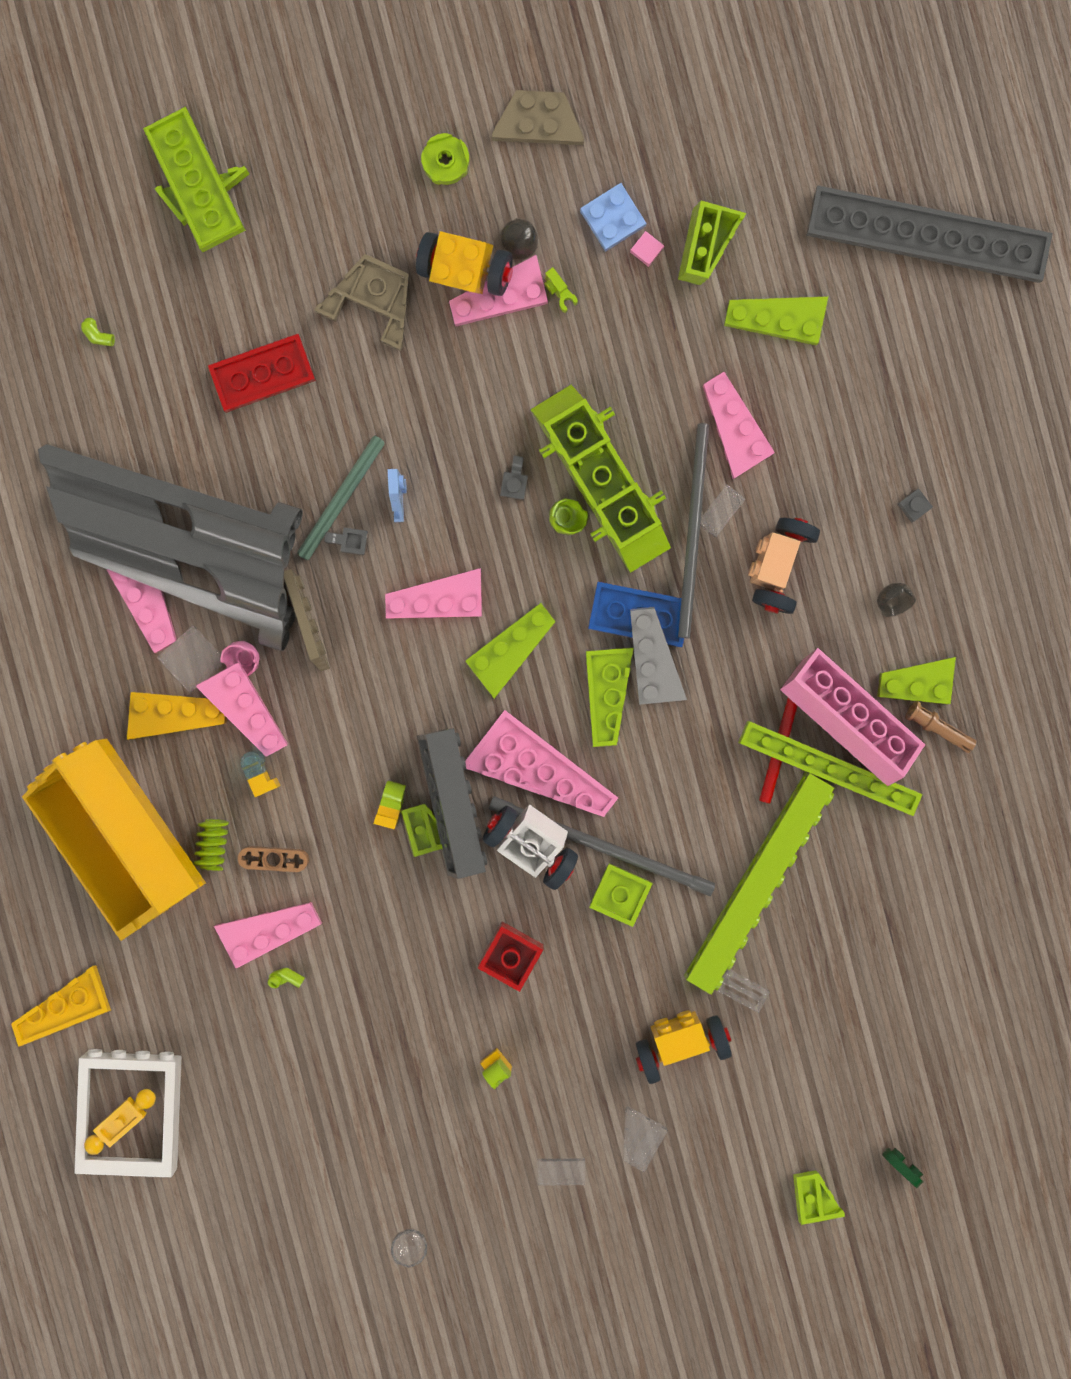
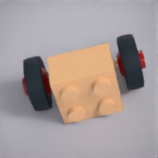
(776, 561)

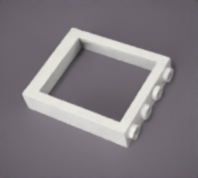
(123, 1061)

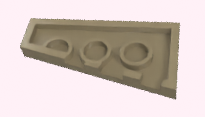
(307, 625)

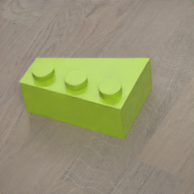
(706, 240)

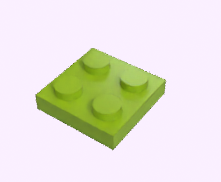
(620, 894)

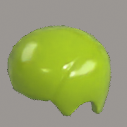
(567, 517)

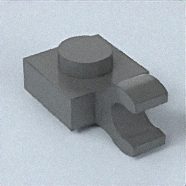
(514, 483)
(351, 541)

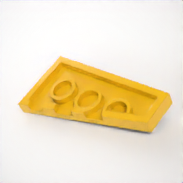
(71, 1005)

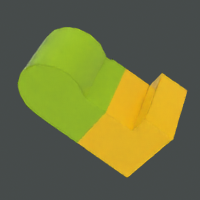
(390, 805)
(495, 1068)

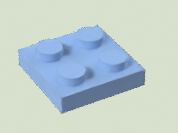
(613, 217)

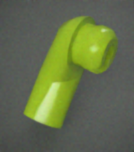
(90, 330)
(283, 976)

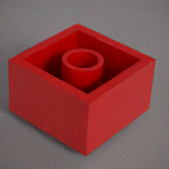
(510, 956)

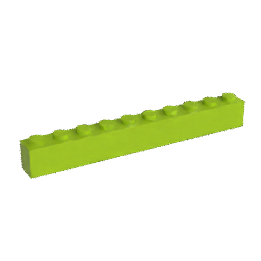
(759, 882)

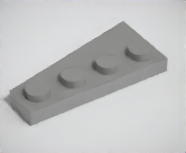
(654, 664)

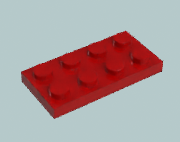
(261, 373)

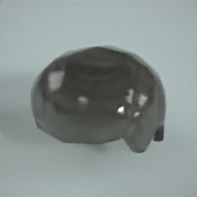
(519, 238)
(895, 599)

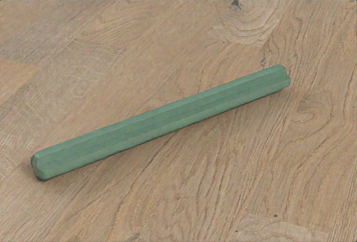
(341, 497)

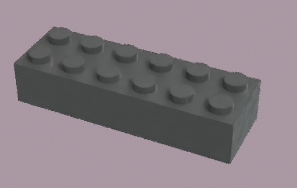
(451, 803)

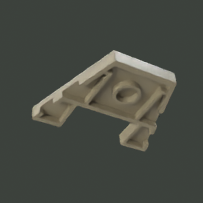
(377, 289)

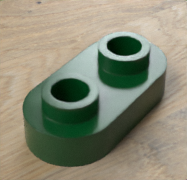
(897, 1159)

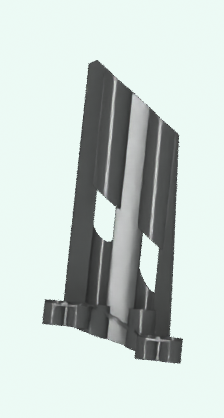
(120, 528)

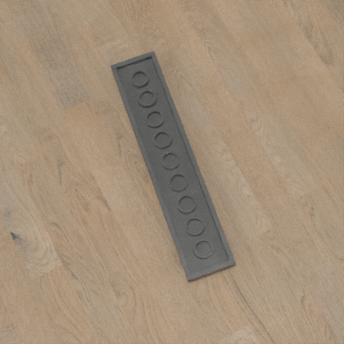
(929, 234)

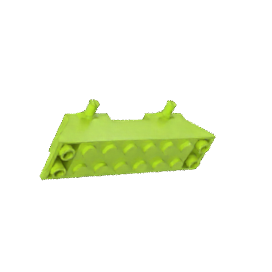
(601, 477)

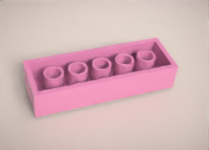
(853, 717)

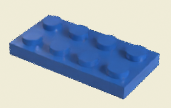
(613, 605)

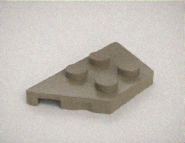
(538, 119)

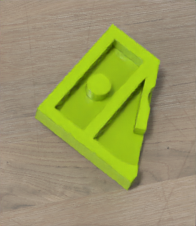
(421, 830)
(814, 1199)

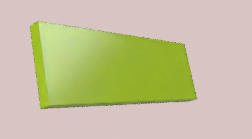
(194, 179)

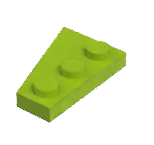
(922, 682)

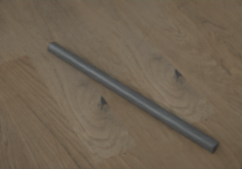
(693, 531)

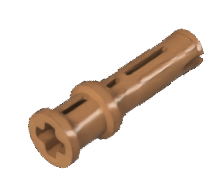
(931, 722)

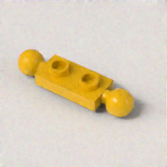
(119, 1122)

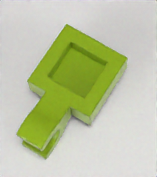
(556, 285)

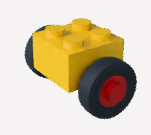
(463, 263)
(680, 1040)

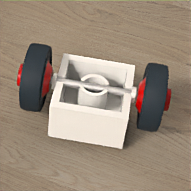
(532, 843)

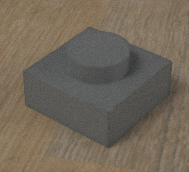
(915, 505)

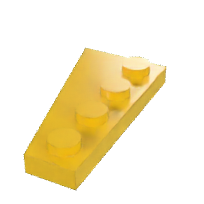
(165, 714)

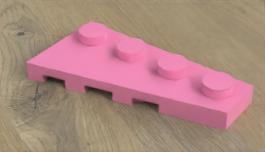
(523, 292)
(440, 598)
(241, 704)

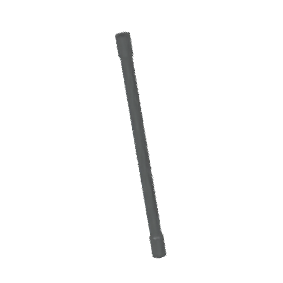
(692, 881)

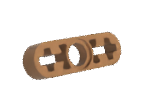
(256, 851)

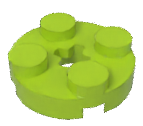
(433, 152)

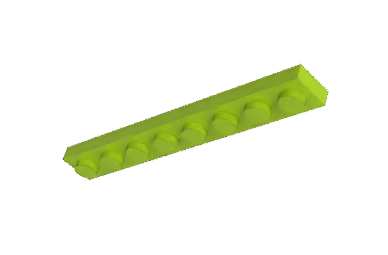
(829, 768)

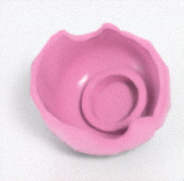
(241, 652)

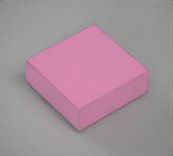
(647, 249)

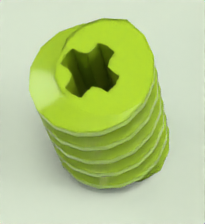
(211, 844)

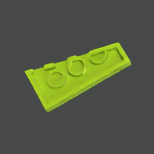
(784, 318)
(506, 653)
(607, 687)

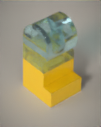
(256, 773)

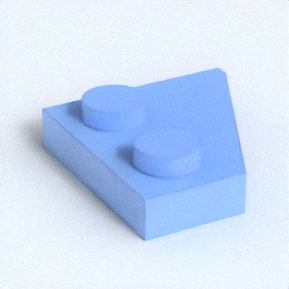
(397, 486)

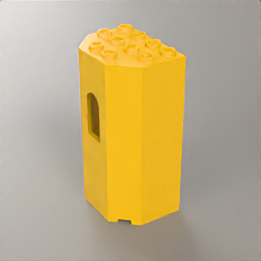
(111, 836)

